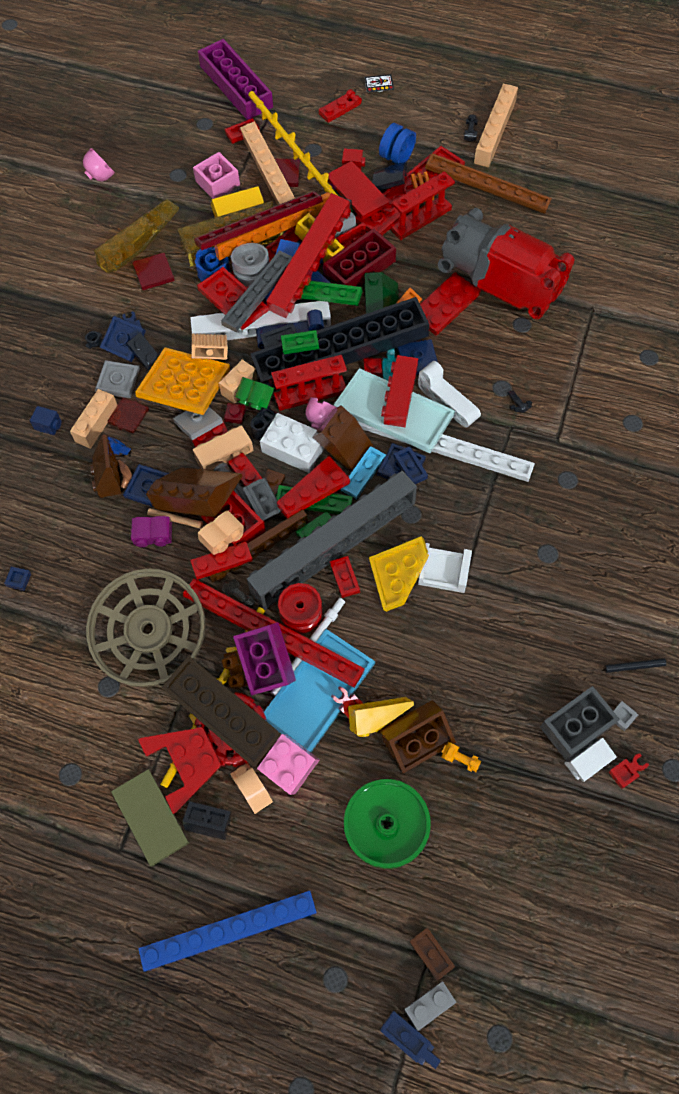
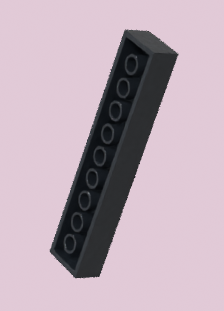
(351, 339)

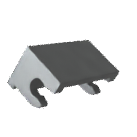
(262, 499)

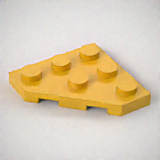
(397, 571)

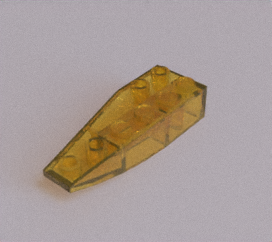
(134, 238)

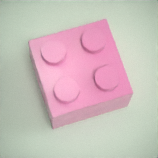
(216, 175)
(288, 764)

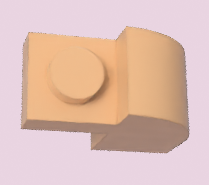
(251, 788)

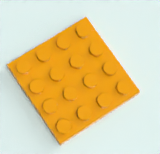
(182, 381)

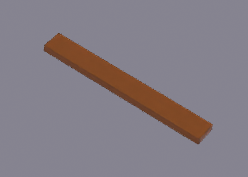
(488, 183)

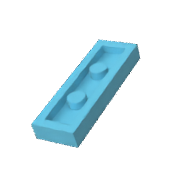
(364, 472)

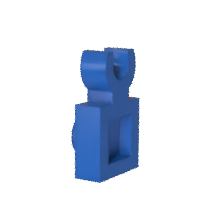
(118, 447)

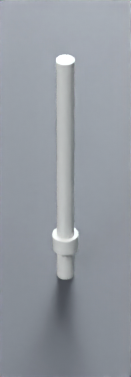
(330, 616)

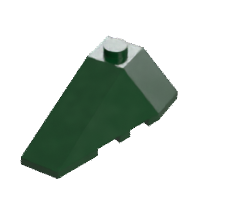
(379, 291)

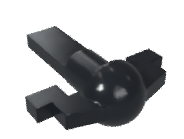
(521, 407)

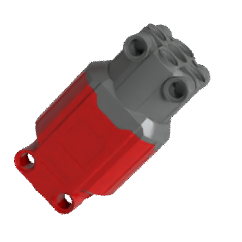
(506, 263)

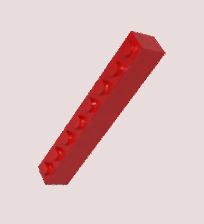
(308, 256)

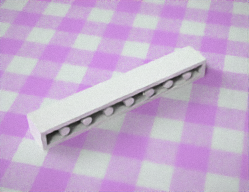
(212, 323)

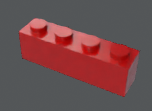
(401, 390)

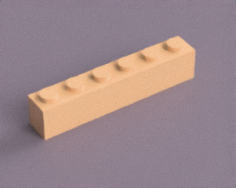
(495, 125)

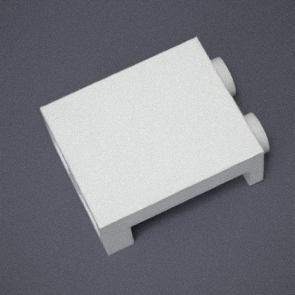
(446, 569)

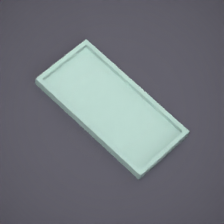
(425, 420)

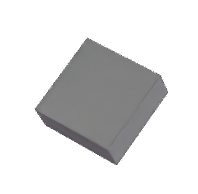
(625, 715)

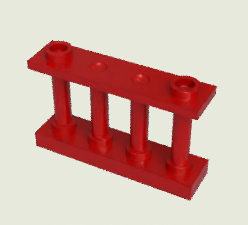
(427, 213)
(300, 374)

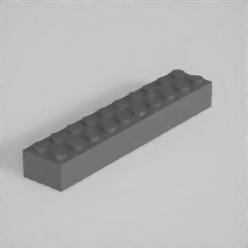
(332, 539)

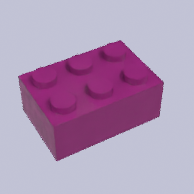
(264, 658)

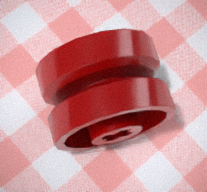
(300, 607)

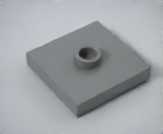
(118, 378)
(197, 424)

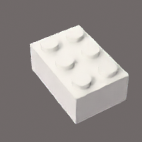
(291, 443)

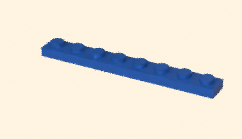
(226, 931)

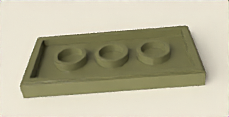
(150, 817)

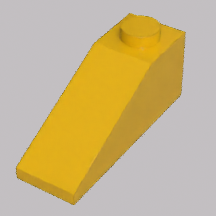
(373, 716)

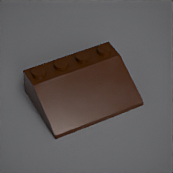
(193, 491)

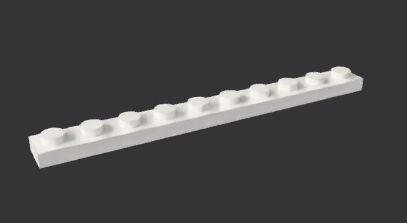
(475, 455)

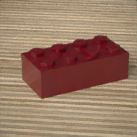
(366, 255)

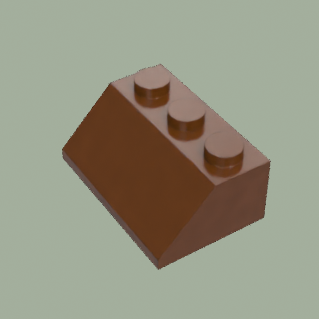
(417, 736)

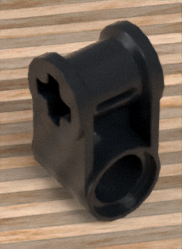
(262, 421)

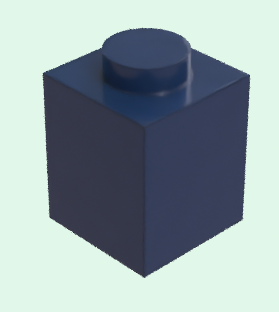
(45, 420)

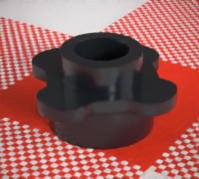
(90, 337)

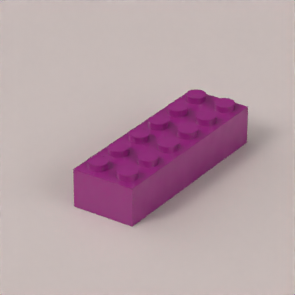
(234, 78)

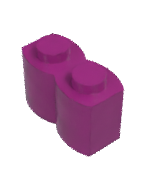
(151, 530)

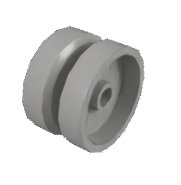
(248, 262)

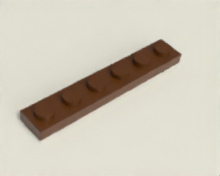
(269, 538)

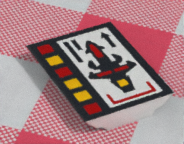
(379, 83)

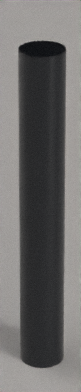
(635, 665)

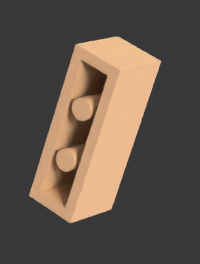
(93, 418)
(223, 448)

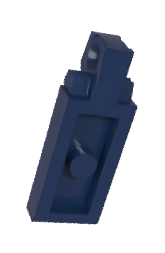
(409, 1040)

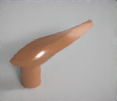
(127, 475)

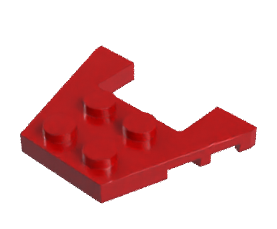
(192, 757)

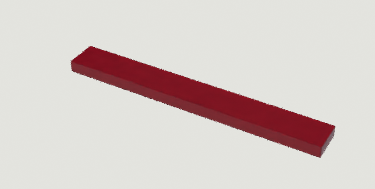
(258, 220)

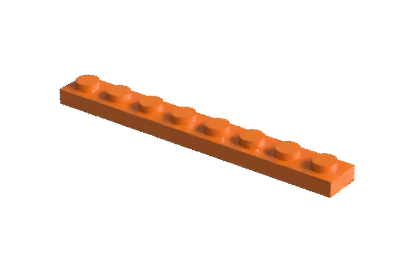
(262, 233)

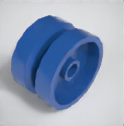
(397, 143)

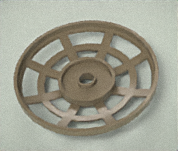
(137, 620)

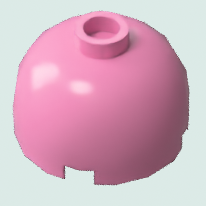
(96, 167)
(317, 412)

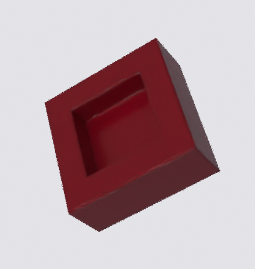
(235, 413)

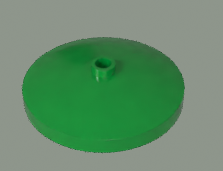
(393, 803)

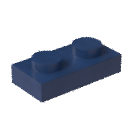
(410, 465)

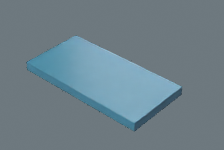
(306, 706)

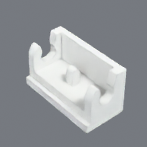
(590, 759)

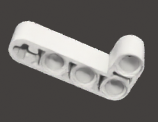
(440, 391)

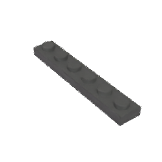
(256, 292)

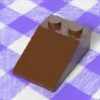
(343, 437)
(105, 470)

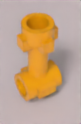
(451, 752)

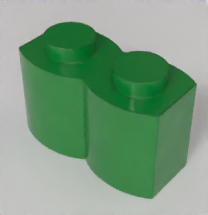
(254, 393)

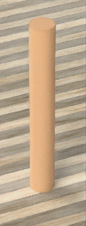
(176, 518)

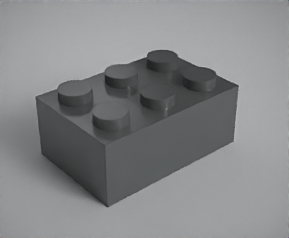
(579, 723)

